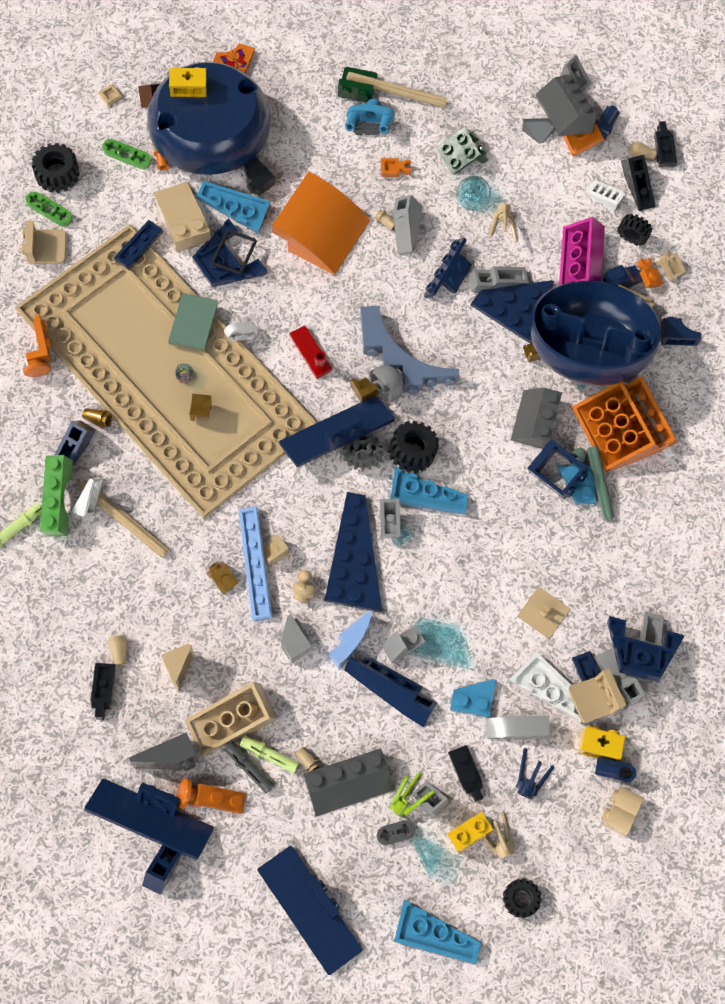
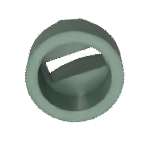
(581, 453)

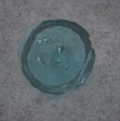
(473, 193)

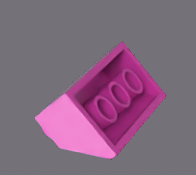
(582, 251)

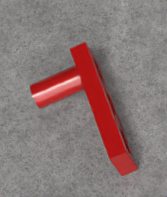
(310, 352)

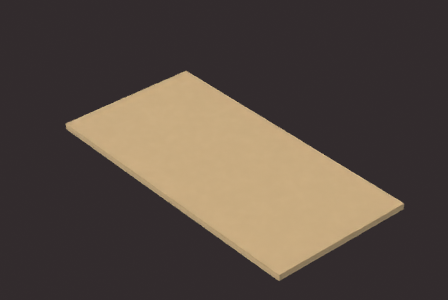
(114, 339)

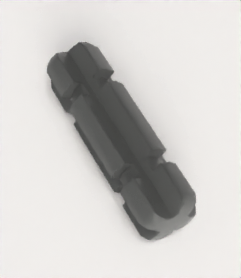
(368, 129)

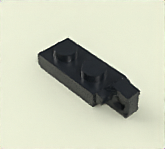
(665, 146)
(102, 688)
(467, 772)

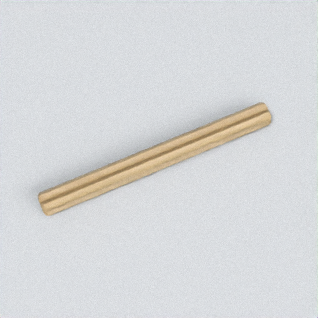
(399, 90)
(130, 524)

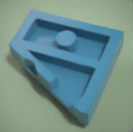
(584, 491)
(474, 699)

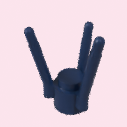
(528, 787)

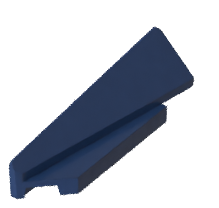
(392, 688)

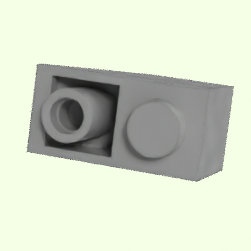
(293, 641)

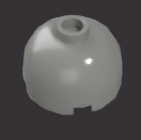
(388, 381)

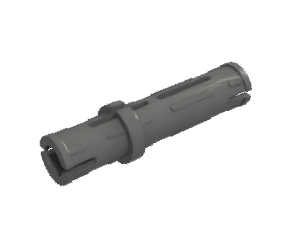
(248, 767)

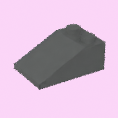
(169, 755)

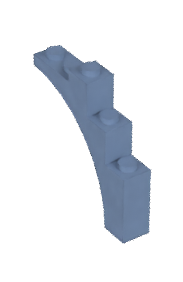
(415, 372)

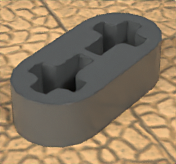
(394, 828)

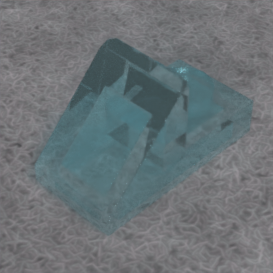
(429, 861)

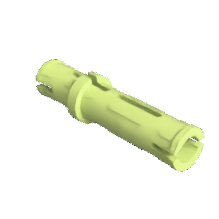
(21, 522)
(269, 754)

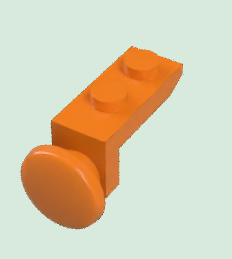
(38, 359)
(209, 797)

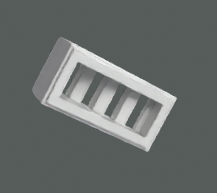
(607, 201)
(88, 499)

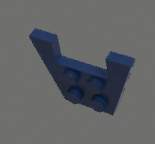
(218, 276)
(639, 657)

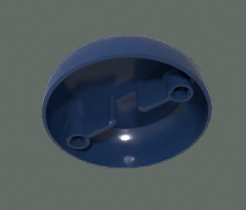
(210, 131)
(594, 332)

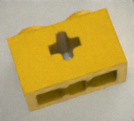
(187, 82)
(613, 743)
(470, 832)

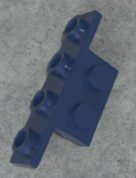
(451, 271)

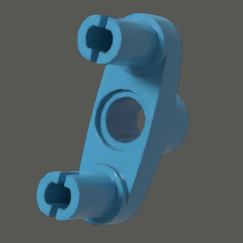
(370, 112)

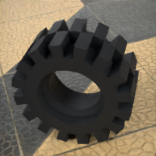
(634, 229)
(531, 889)

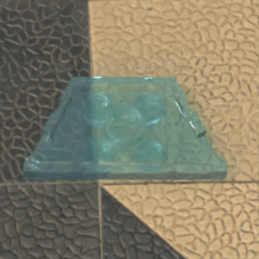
(442, 643)

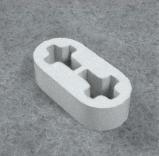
(241, 331)

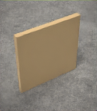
(543, 612)

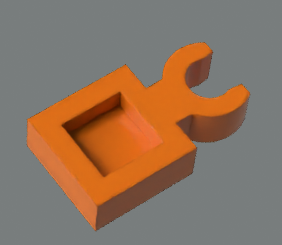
(391, 167)
(648, 274)

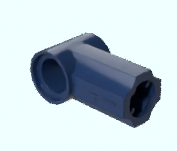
(607, 120)
(612, 769)

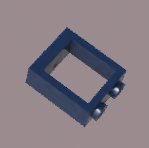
(545, 455)

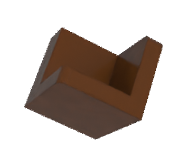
(146, 93)

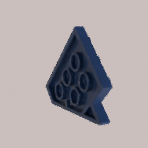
(512, 305)

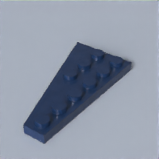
(353, 567)

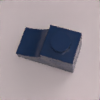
(623, 276)
(676, 333)

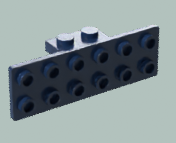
(336, 431)
(150, 815)
(310, 909)

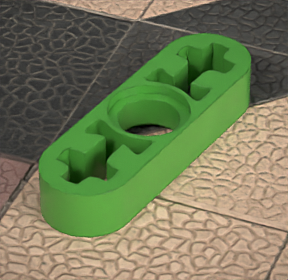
(132, 160)
(45, 202)

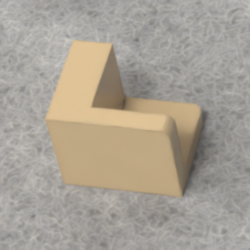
(275, 550)

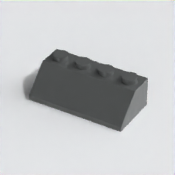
(566, 106)
(348, 782)

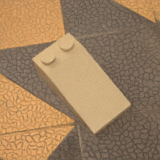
(182, 216)
(231, 718)

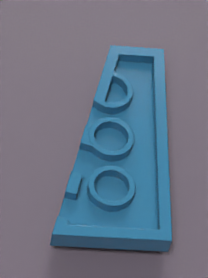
(241, 207)
(426, 494)
(430, 934)

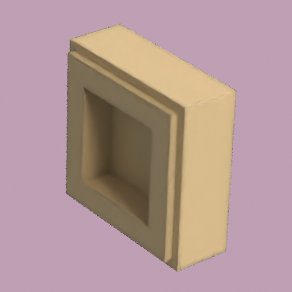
(110, 95)

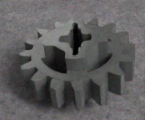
(363, 452)

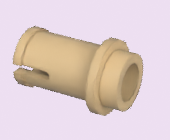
(385, 219)
(307, 759)

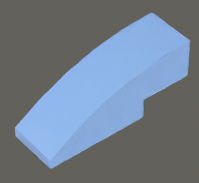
(351, 640)

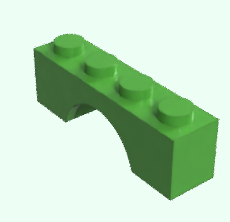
(53, 513)

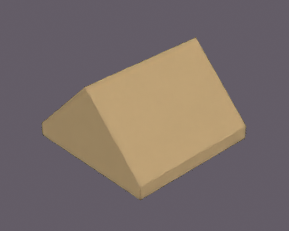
(177, 663)

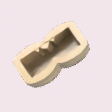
(622, 811)

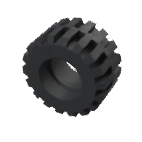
(55, 179)
(408, 458)

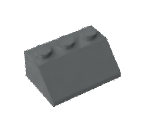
(536, 417)

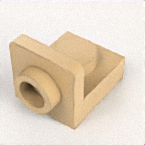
(671, 265)

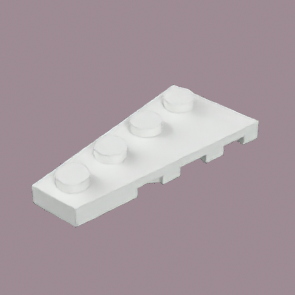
(546, 684)

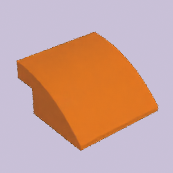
(320, 223)
(621, 427)

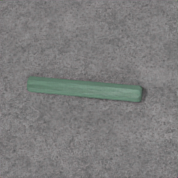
(600, 483)

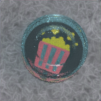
(184, 373)

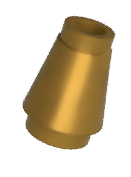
(98, 417)

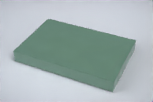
(193, 322)

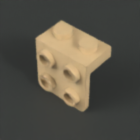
(43, 245)
(597, 697)

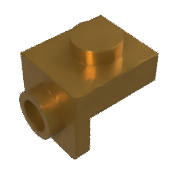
(222, 576)

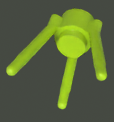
(400, 804)

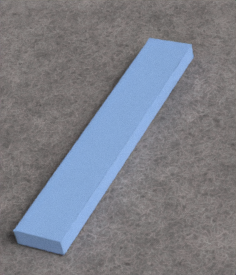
(255, 564)

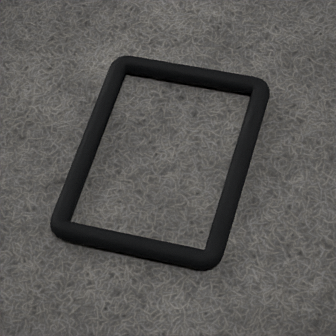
(247, 257)

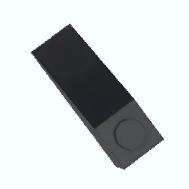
(258, 177)
(638, 181)

